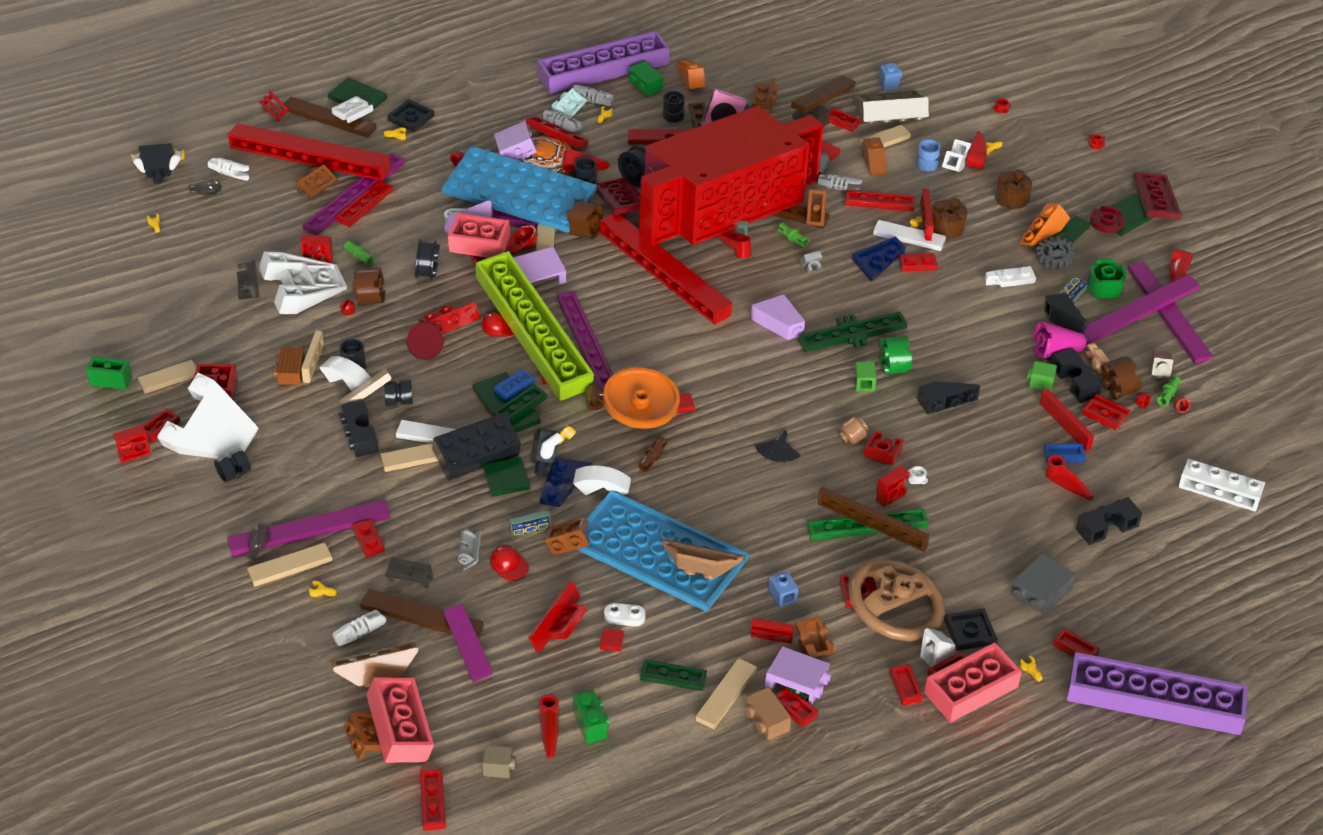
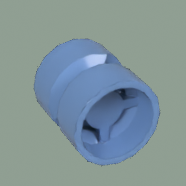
(928, 155)

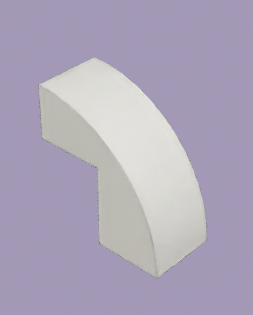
(958, 156)
(342, 368)
(595, 477)

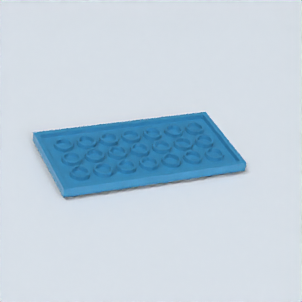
(517, 188)
(631, 540)

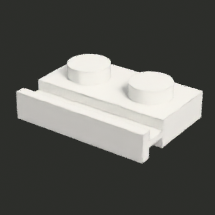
(352, 109)

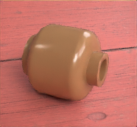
(853, 430)

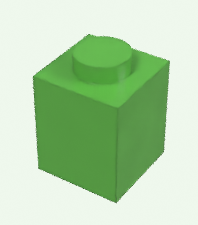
(1042, 375)
(865, 376)

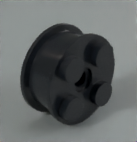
(632, 164)
(425, 259)

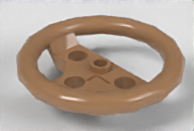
(897, 592)

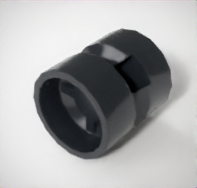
(673, 106)
(586, 170)
(354, 351)
(398, 392)
(233, 464)

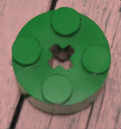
(1106, 279)
(895, 355)

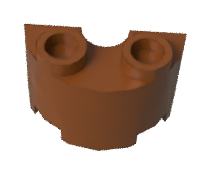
(813, 638)

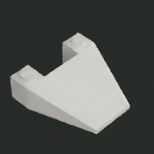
(303, 280)
(215, 426)

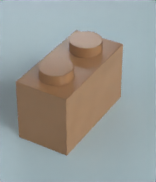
(767, 713)

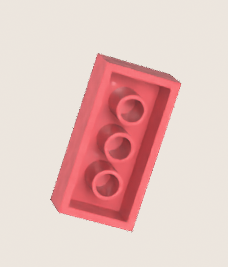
(972, 682)
(399, 720)

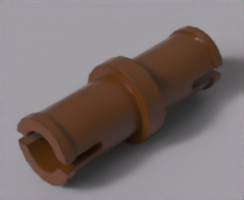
(652, 454)

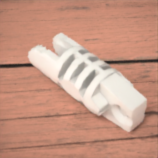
(229, 168)
(359, 627)

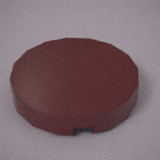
(1107, 219)
(425, 341)

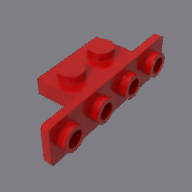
(450, 317)
(559, 619)

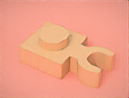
(1097, 356)

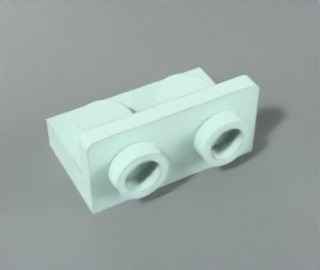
(569, 103)

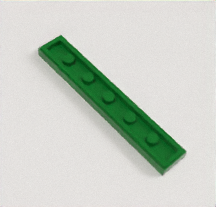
(847, 527)

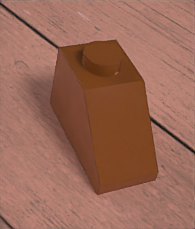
(874, 156)
(816, 207)

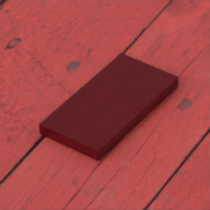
(619, 195)
(1156, 195)

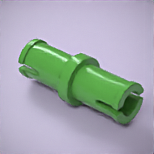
(793, 234)
(359, 253)
(1169, 390)

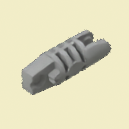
(594, 95)
(562, 120)
(839, 182)

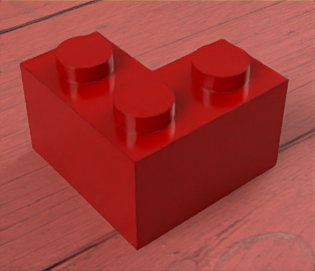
(223, 374)

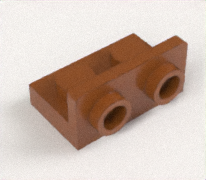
(765, 95)
(316, 181)
(567, 536)
(362, 733)

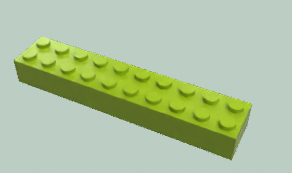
(534, 326)

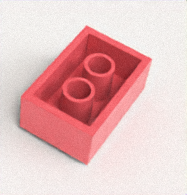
(478, 235)

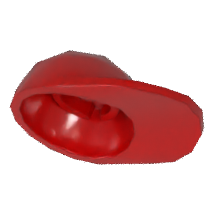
(522, 239)
(495, 325)
(508, 563)

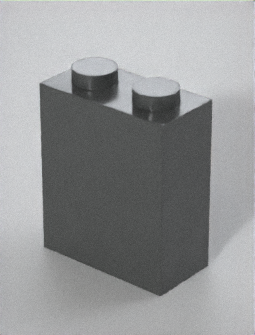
(1043, 583)

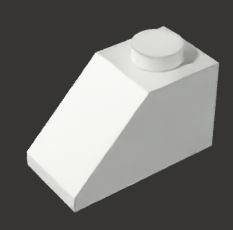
(936, 647)

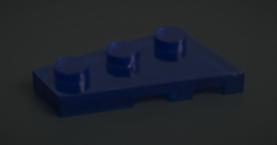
(878, 257)
(560, 481)

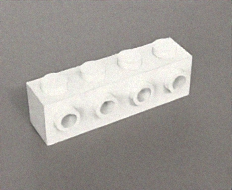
(1221, 484)

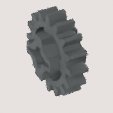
(1055, 253)

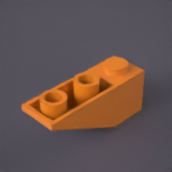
(691, 74)
(1049, 222)

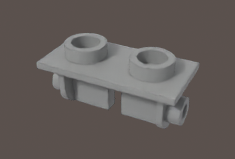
(469, 548)

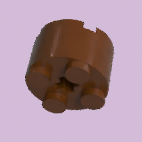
(1013, 189)
(949, 217)
(585, 219)
(369, 286)
(1120, 377)

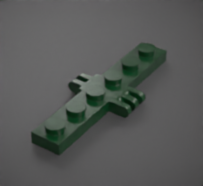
(852, 331)

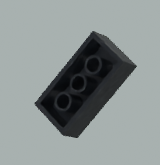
(475, 445)

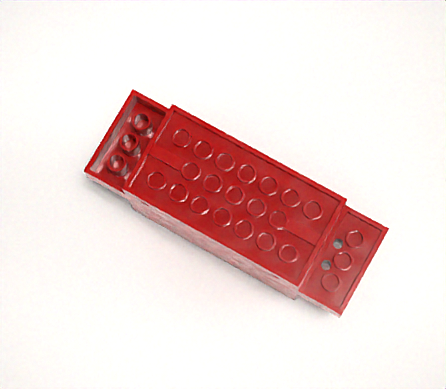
(727, 175)

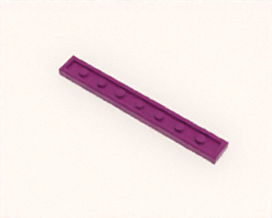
(328, 214)
(1140, 308)
(1171, 315)
(585, 337)
(314, 526)

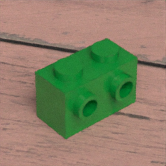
(645, 78)
(109, 372)
(590, 716)

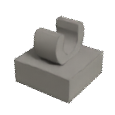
(811, 259)

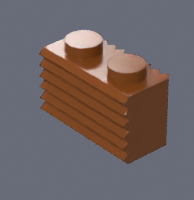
(289, 366)

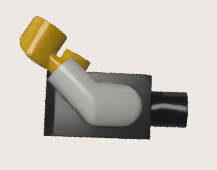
(157, 160)
(545, 447)

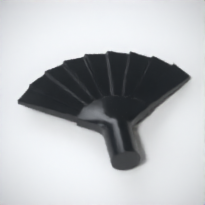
(778, 449)

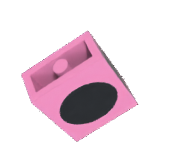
(723, 105)

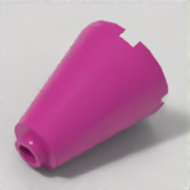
(1054, 339)

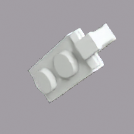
(1010, 277)

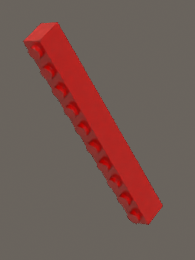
(309, 151)
(666, 269)

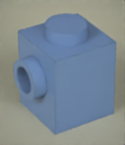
(889, 76)
(783, 589)

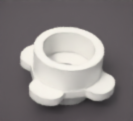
(917, 475)

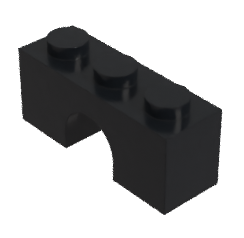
(1084, 382)
(356, 419)
(1094, 524)

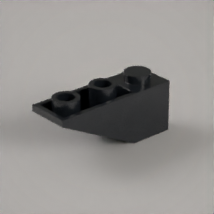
(1064, 313)
(945, 395)

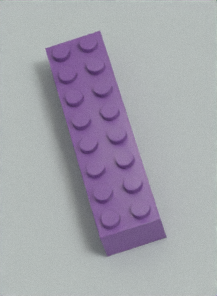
(602, 61)
(1158, 693)

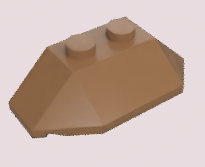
(701, 559)
(379, 664)

